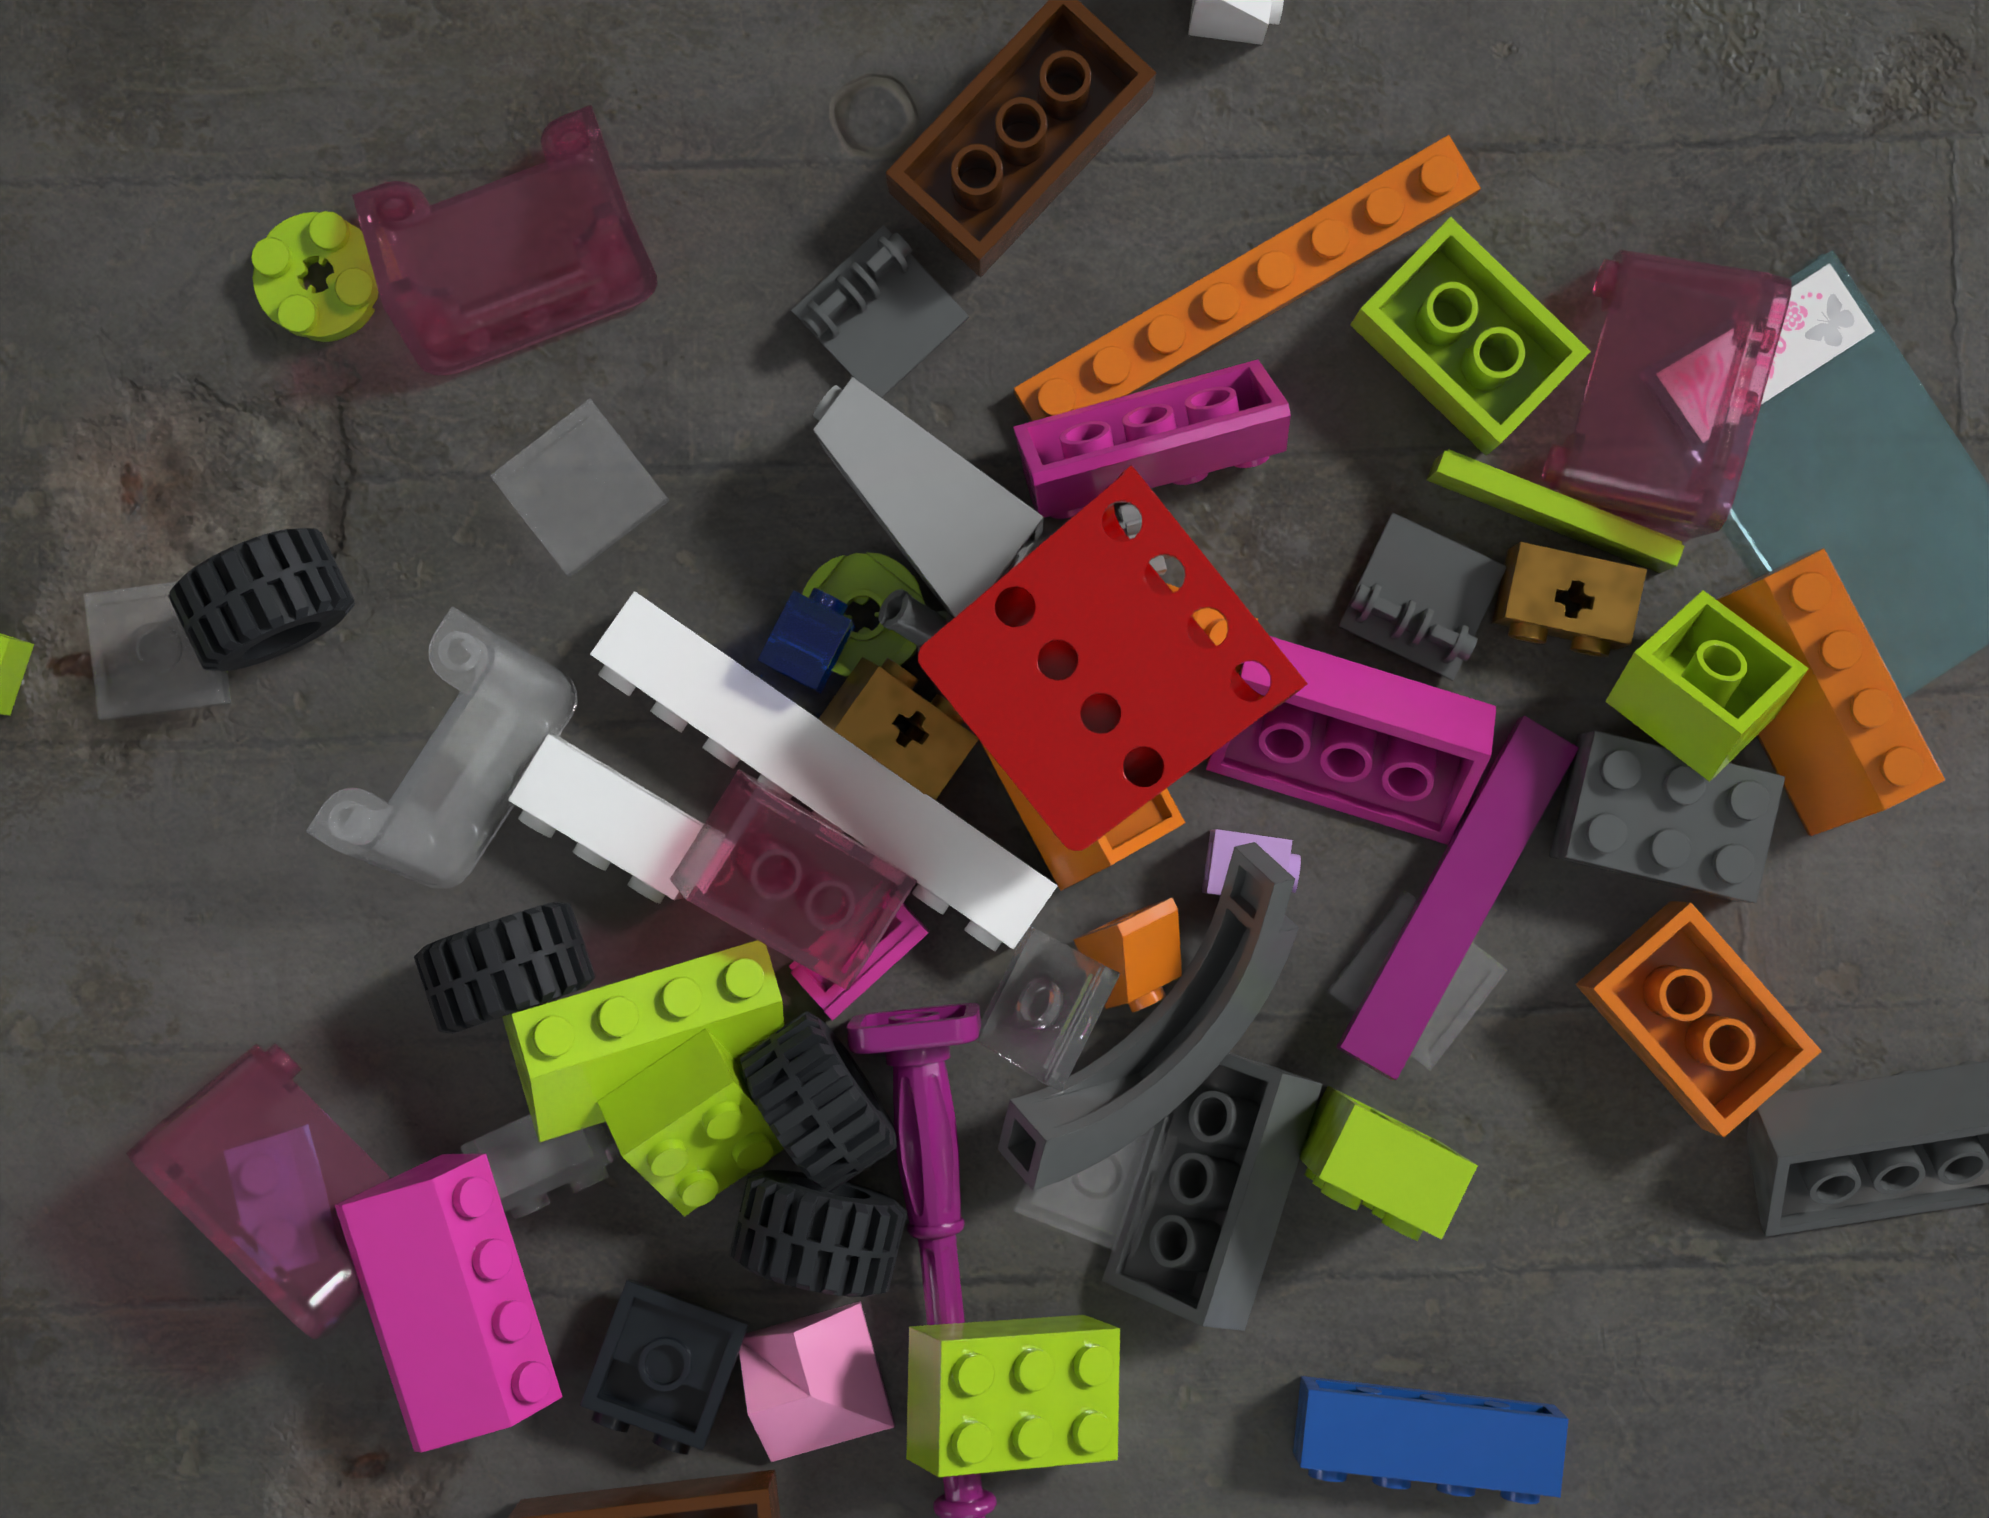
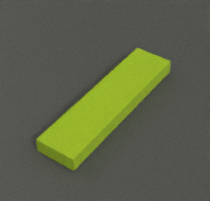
(1555, 511)

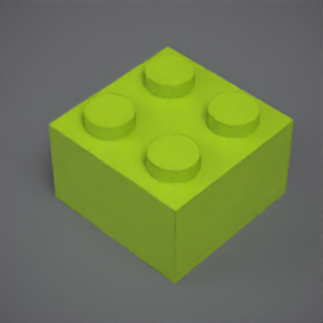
(1706, 685)
(690, 1123)

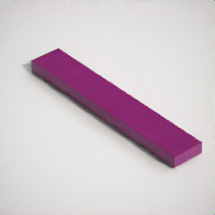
(1457, 898)

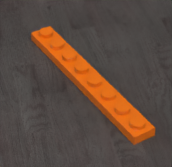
(1255, 284)

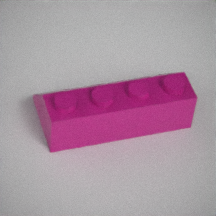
(1163, 432)
(1365, 744)
(449, 1301)

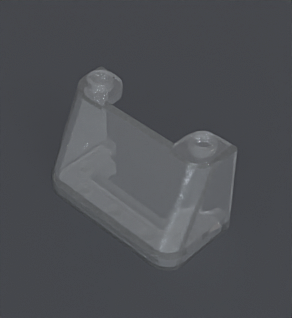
(468, 768)

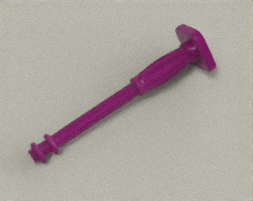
(929, 1169)

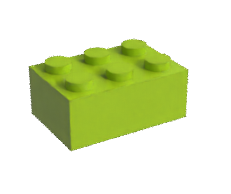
(1469, 336)
(1387, 1164)
(1012, 1394)

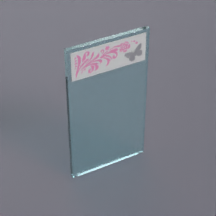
(1874, 475)

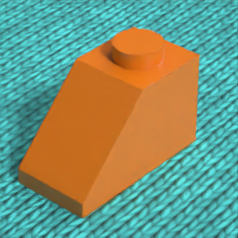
(1141, 948)

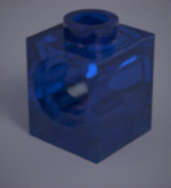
(808, 638)

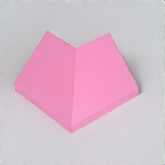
(813, 1382)

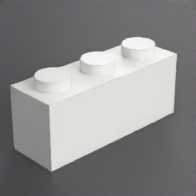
(606, 816)

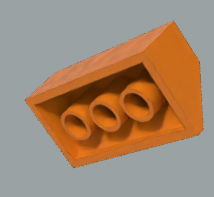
(1845, 727)

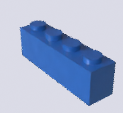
(1430, 1438)

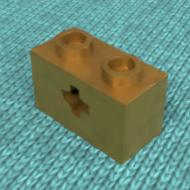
(1604, 589)
(865, 714)

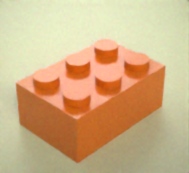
(1698, 1017)

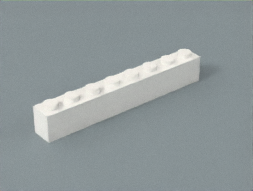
(822, 770)

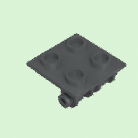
(880, 312)
(1422, 597)

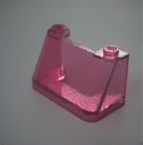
(509, 255)
(1671, 391)
(262, 1183)

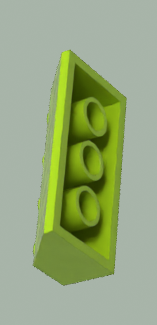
(603, 1037)

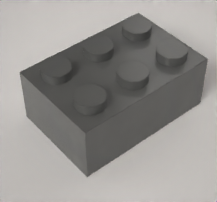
(1660, 821)

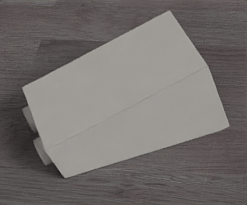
(932, 503)

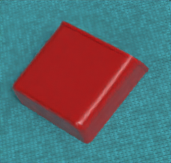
(1097, 672)

